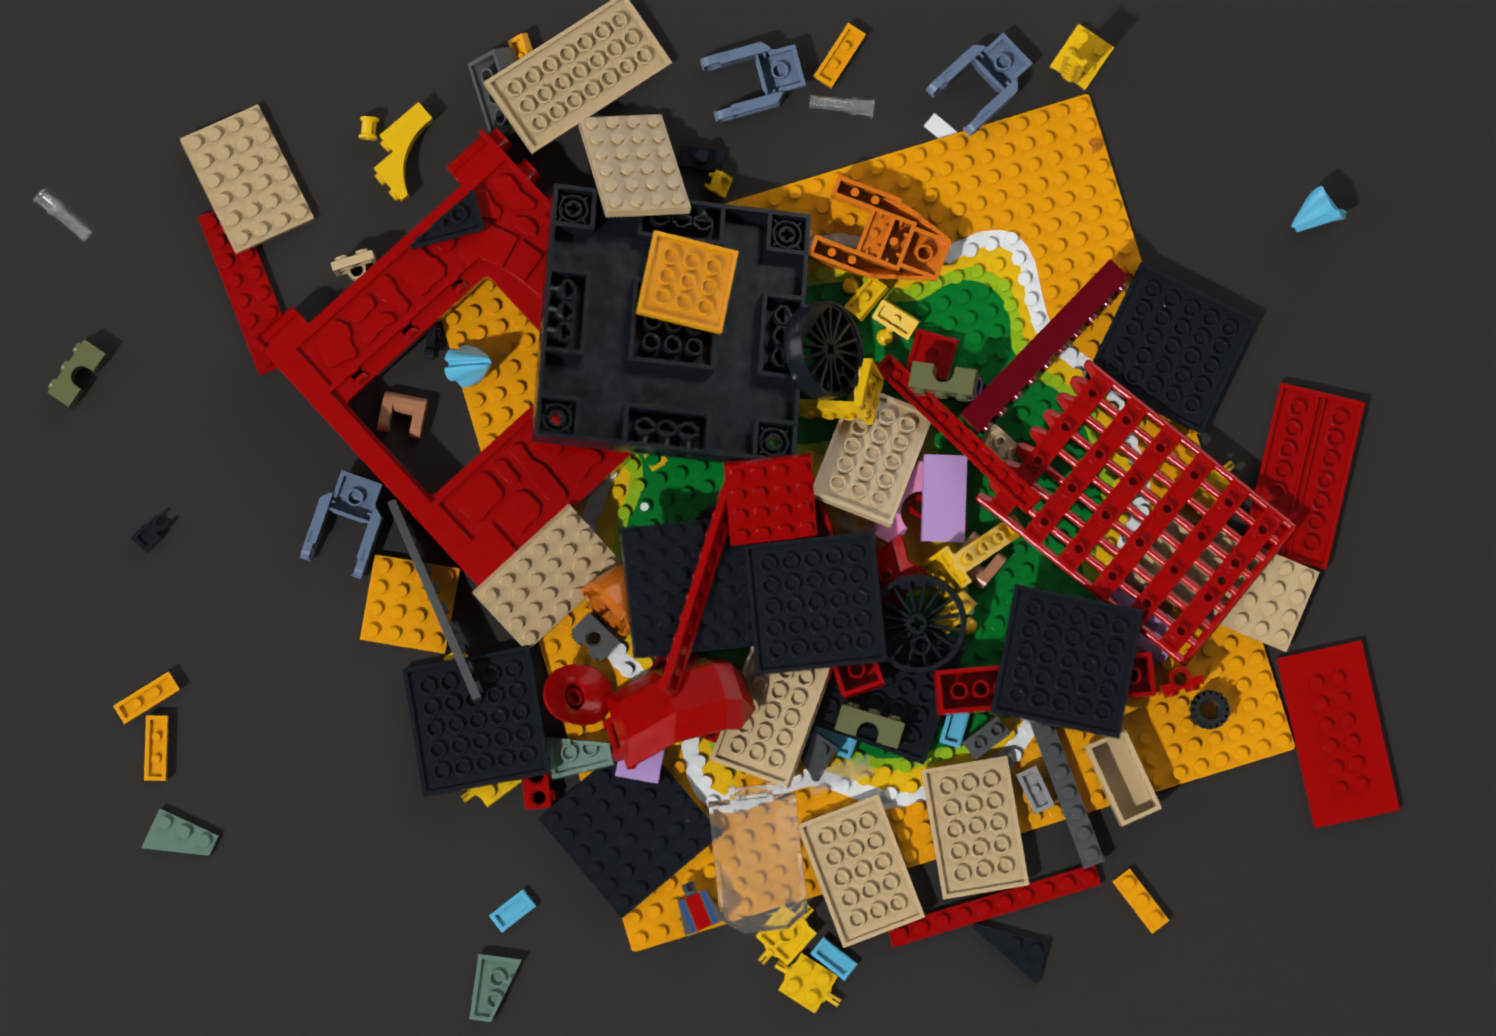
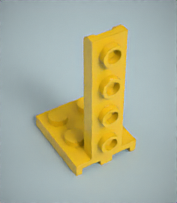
(1081, 57)
(863, 407)
(953, 567)

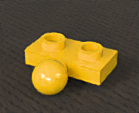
(864, 297)
(895, 320)
(951, 608)

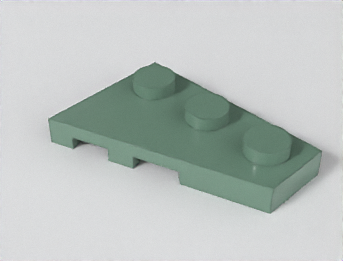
(577, 757)
(179, 835)
(491, 984)

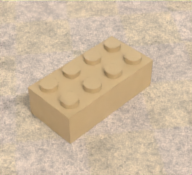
(1122, 778)

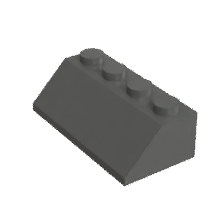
(480, 71)

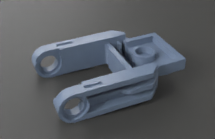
(999, 66)
(777, 70)
(354, 499)

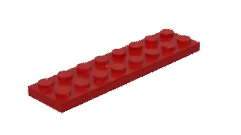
(246, 287)

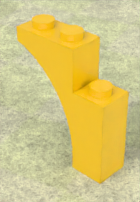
(400, 139)

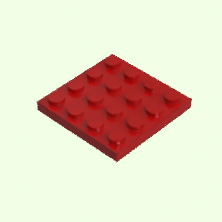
(770, 499)

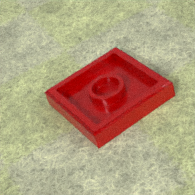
(933, 349)

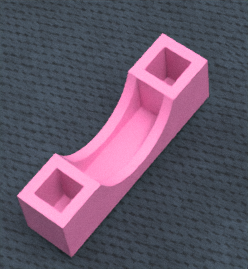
(898, 527)

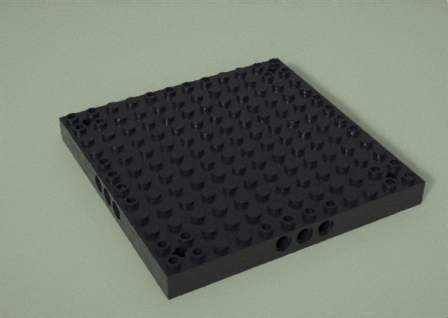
(656, 383)

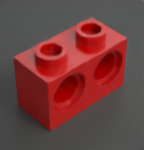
(531, 787)

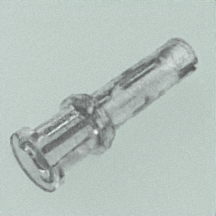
(853, 105)
(55, 208)

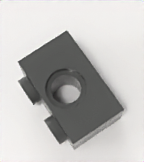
(589, 625)
(986, 738)

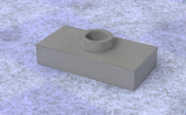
(1035, 789)

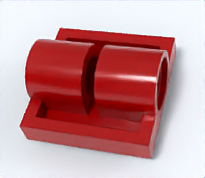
(1189, 683)

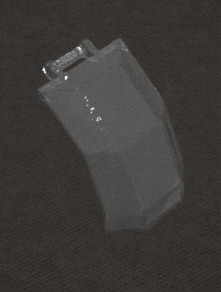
(758, 859)

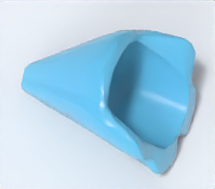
(1317, 211)
(467, 365)

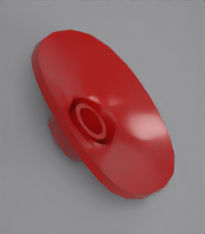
(577, 694)

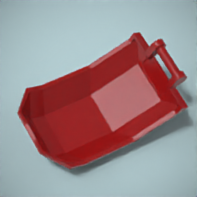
(650, 720)

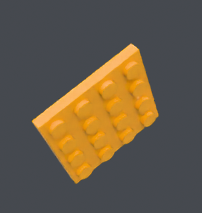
(687, 282)
(400, 608)

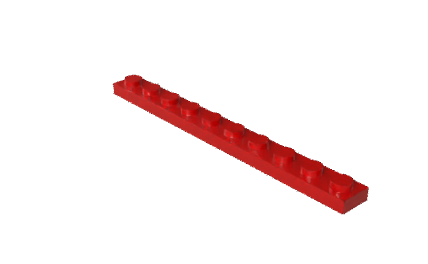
(960, 436)
(696, 597)
(996, 905)

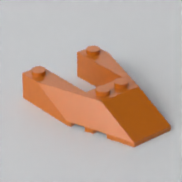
(894, 240)

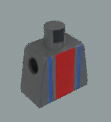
(697, 909)

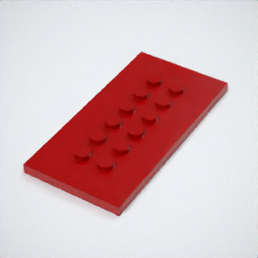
(1308, 468)
(1337, 734)

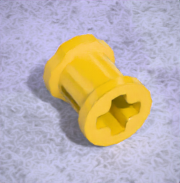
(368, 128)

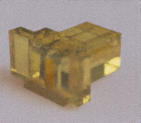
(1095, 146)

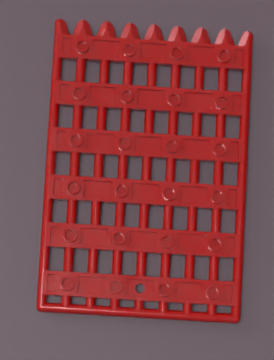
(1051, 443)

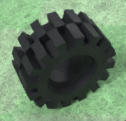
(1213, 696)

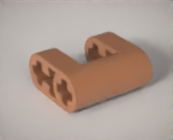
(406, 405)
(979, 575)

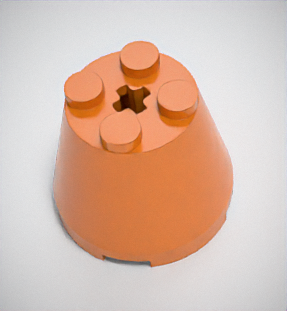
(608, 599)

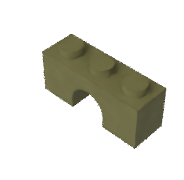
(962, 384)
(64, 386)
(888, 728)

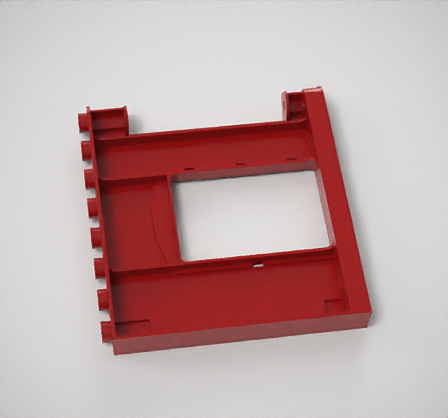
(511, 483)

